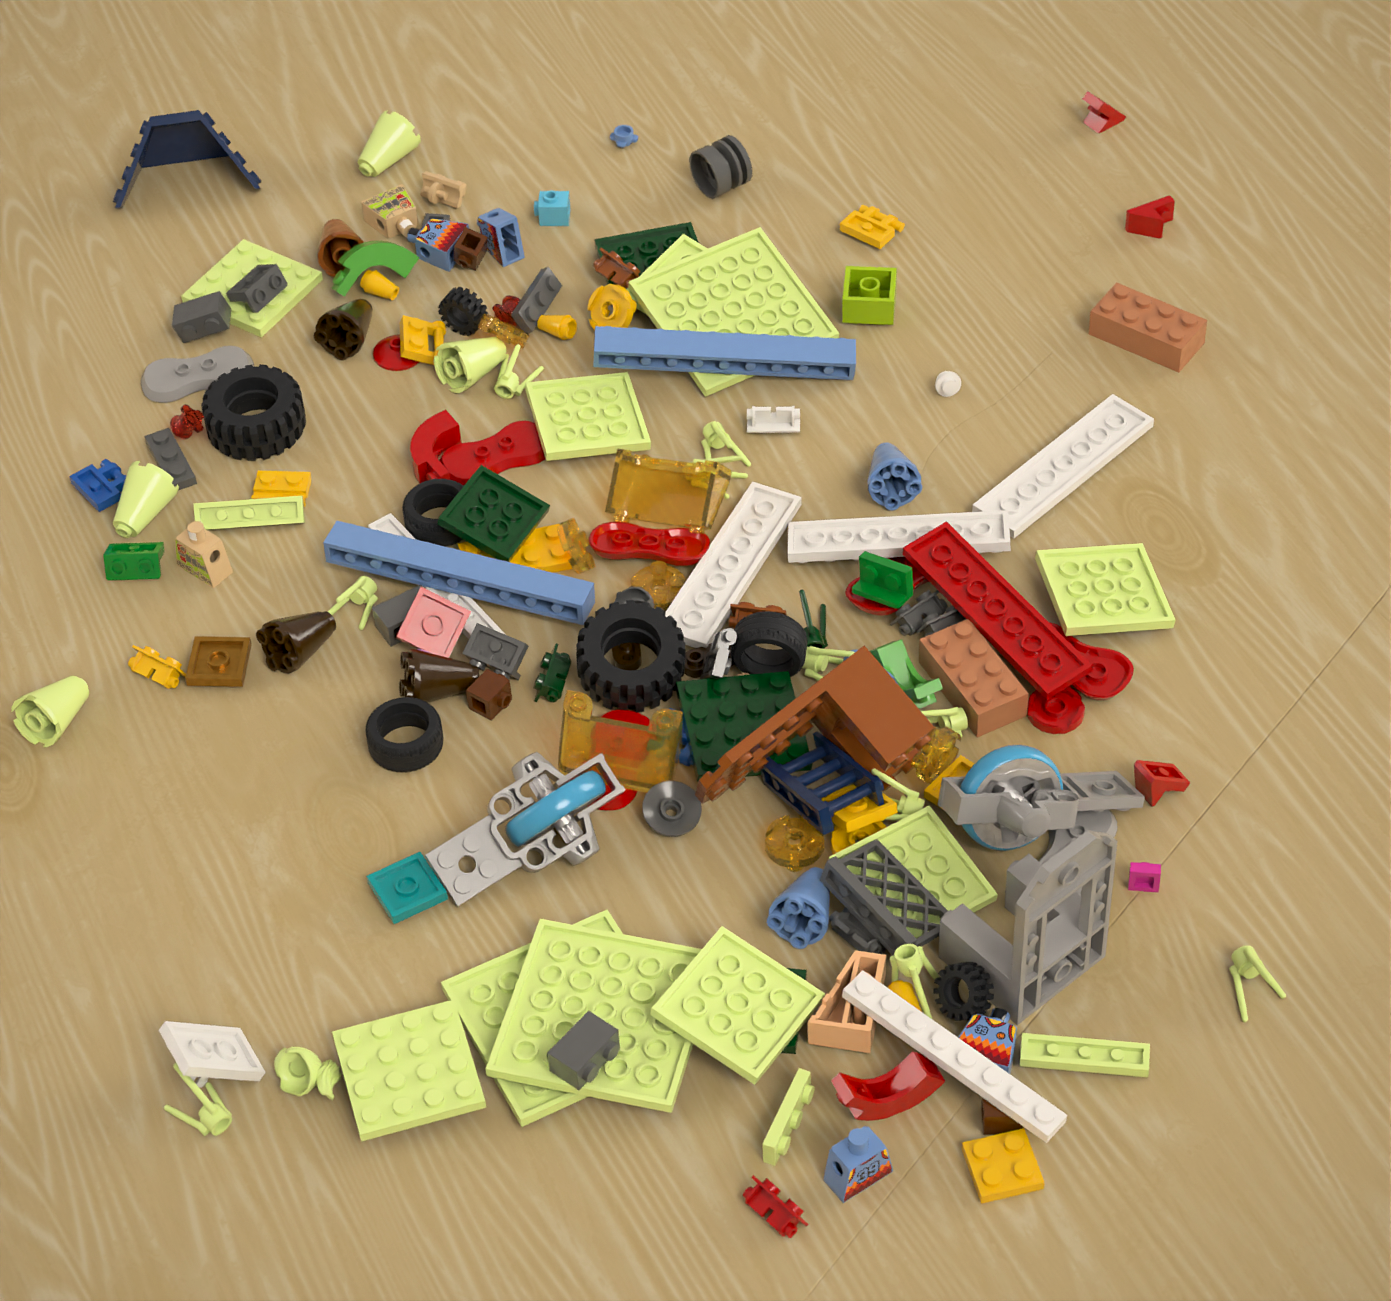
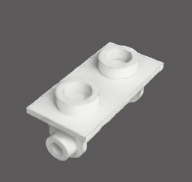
(782, 421)

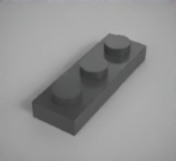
(536, 300)
(170, 457)

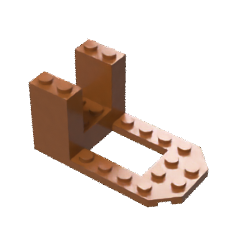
(853, 708)

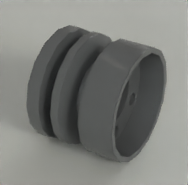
(720, 166)

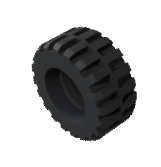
(260, 433)
(630, 625)

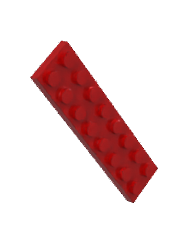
(997, 610)

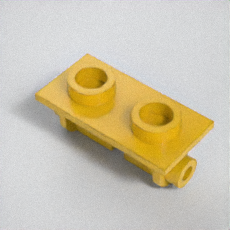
(166, 670)

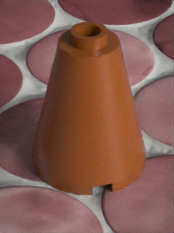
(334, 243)

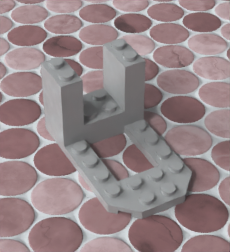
(1054, 927)

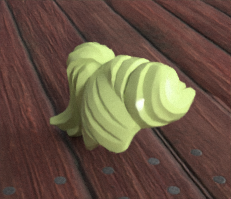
(303, 1070)

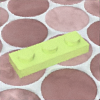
(788, 1117)

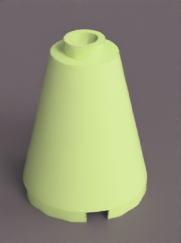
(387, 144)
(467, 361)
(142, 498)
(49, 710)

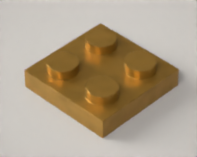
(218, 661)

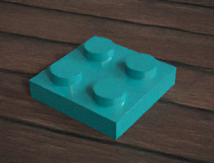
(407, 887)

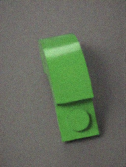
(372, 254)
(896, 661)

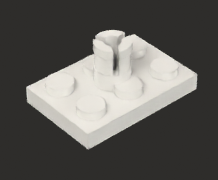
(211, 1052)

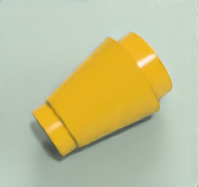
(377, 284)
(558, 325)

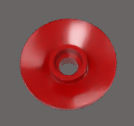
(388, 355)

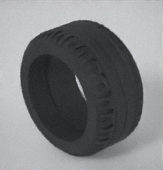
(424, 497)
(769, 629)
(408, 755)

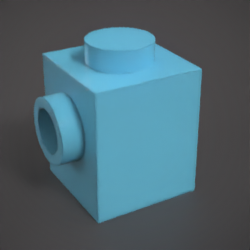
(553, 208)

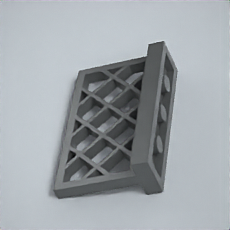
(871, 908)

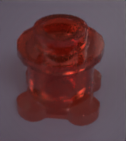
(504, 311)
(187, 422)

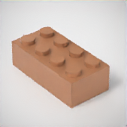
(1147, 327)
(973, 677)

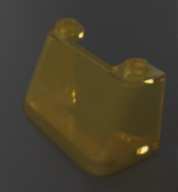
(666, 491)
(634, 752)

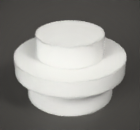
(947, 383)

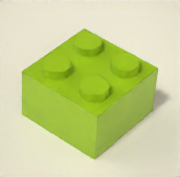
(869, 295)

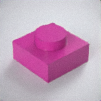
(1144, 877)

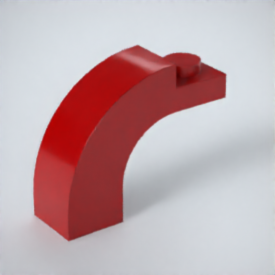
(429, 442)
(891, 1092)

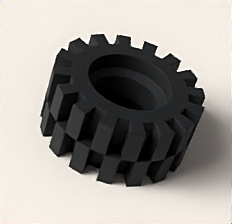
(462, 311)
(949, 990)

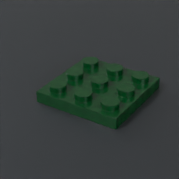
(493, 514)

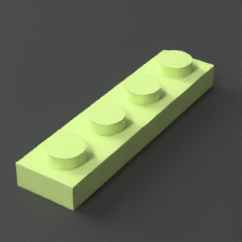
(250, 512)
(1085, 1055)

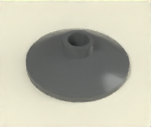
(676, 797)

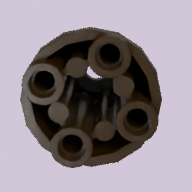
(344, 328)
(294, 639)
(434, 676)

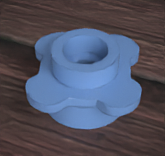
(623, 135)

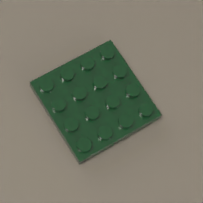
(644, 246)
(730, 709)

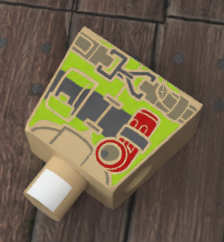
(391, 212)
(202, 554)

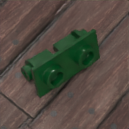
(547, 683)

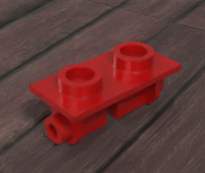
(784, 1215)

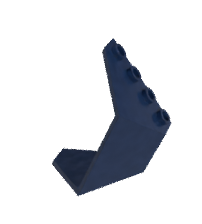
(178, 140)

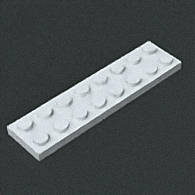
(1066, 463)
(888, 535)
(732, 562)

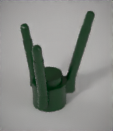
(815, 637)

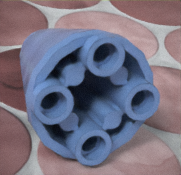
(892, 477)
(801, 910)

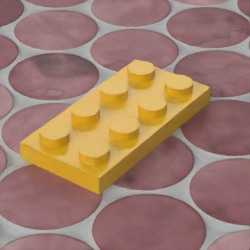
(539, 551)

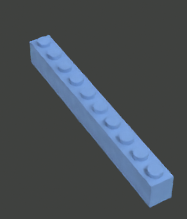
(724, 353)
(460, 572)

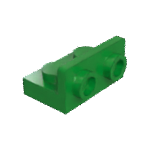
(133, 561)
(884, 580)

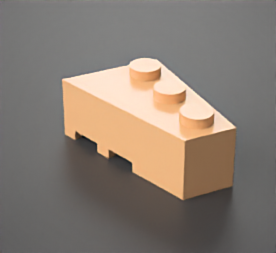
(838, 1021)

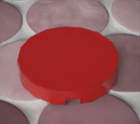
(1058, 714)

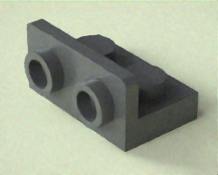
(258, 287)
(495, 651)

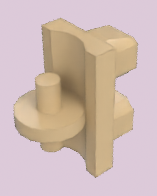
(442, 189)

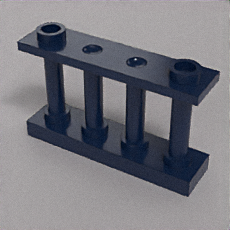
(808, 801)

